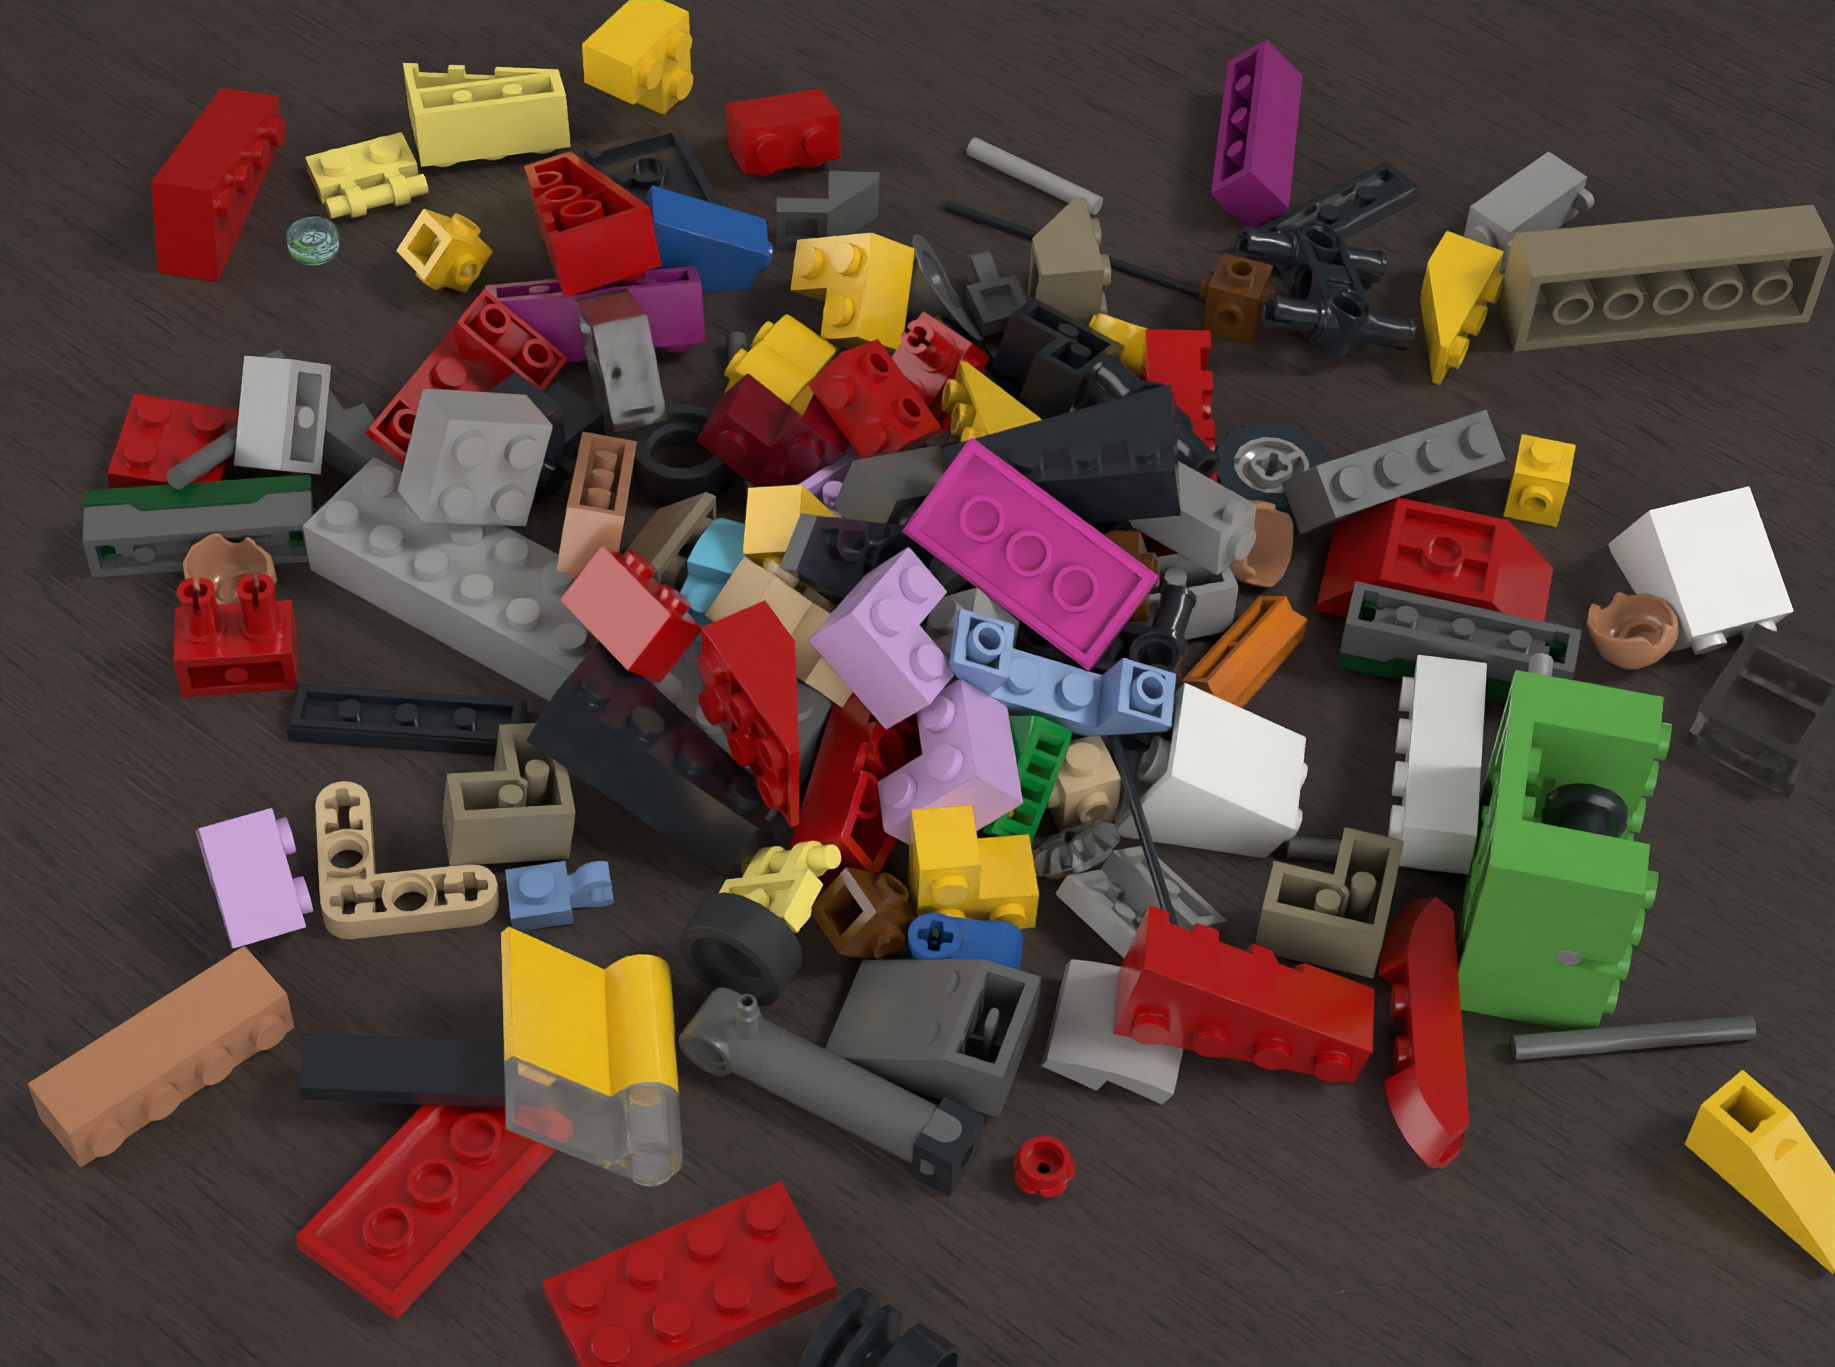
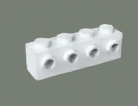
(1441, 764)

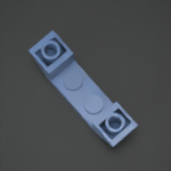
(1121, 701)

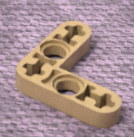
(363, 885)

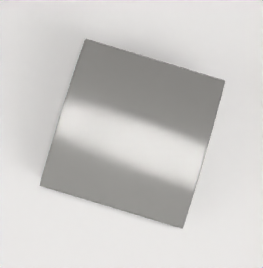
(1120, 893)
(1084, 1043)

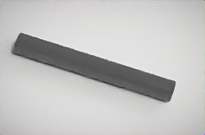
(203, 460)

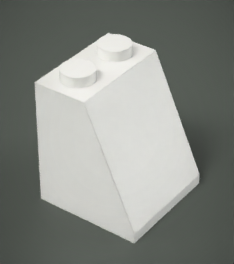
(1708, 565)
(1217, 779)

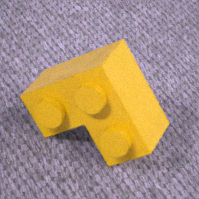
(642, 55)
(861, 283)
(967, 874)

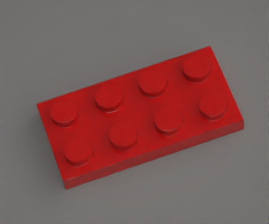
(420, 1202)
(692, 1286)

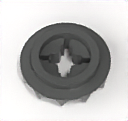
(1075, 849)

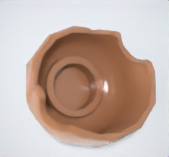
(1271, 549)
(226, 564)
(1633, 630)

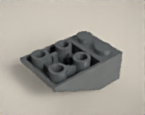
(940, 1027)

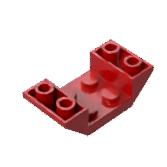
(474, 357)
(1436, 556)

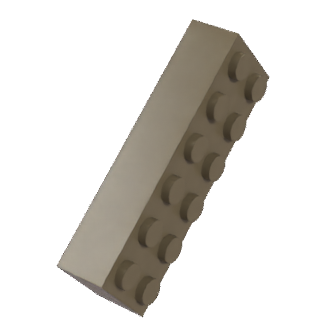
(1663, 277)

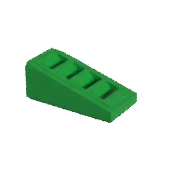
(1039, 755)

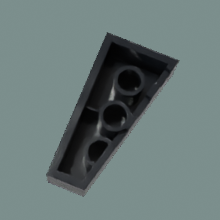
(1100, 459)

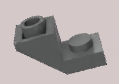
(849, 206)

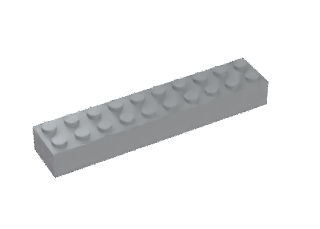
(489, 597)

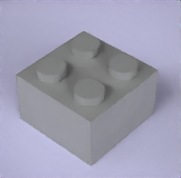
(474, 457)

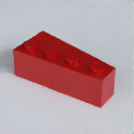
(1182, 361)
(843, 789)
(1240, 1004)

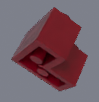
(769, 438)

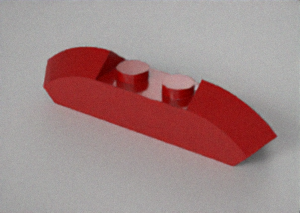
(1430, 1084)

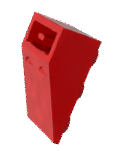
(753, 698)

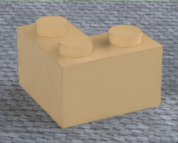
(797, 613)

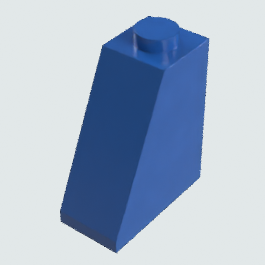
(718, 240)

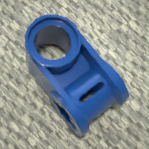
(965, 939)

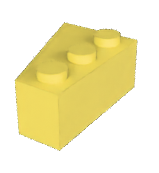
(485, 115)

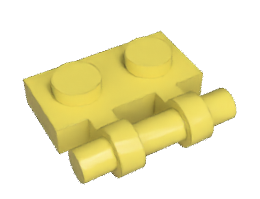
(366, 176)
(785, 879)

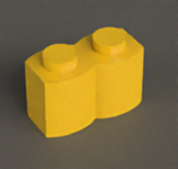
(783, 358)

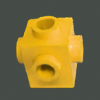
(445, 250)

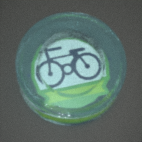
(313, 240)

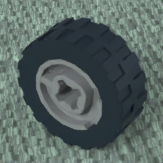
(1262, 457)

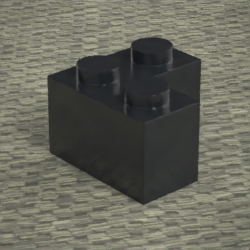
(1052, 359)
(569, 418)

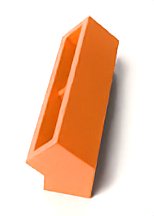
(1249, 651)

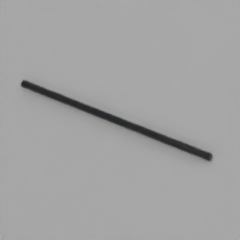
(1115, 263)
(1142, 827)

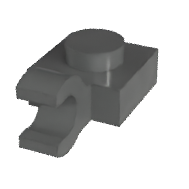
(991, 297)

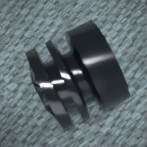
(866, 1336)

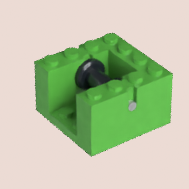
(1554, 865)

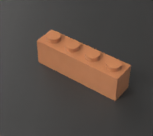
(596, 500)
(162, 1056)

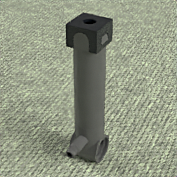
(735, 1038)

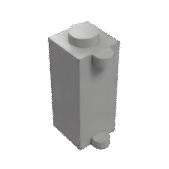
(1532, 200)
(1213, 523)

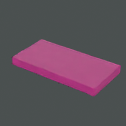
(1030, 554)

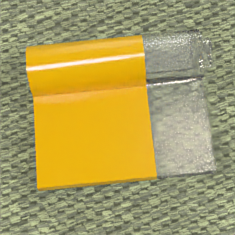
(592, 1057)

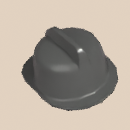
(933, 292)

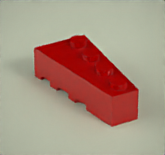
(213, 182)
(590, 225)

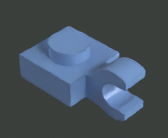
(546, 893)

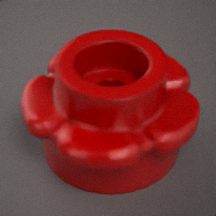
(1043, 1152)

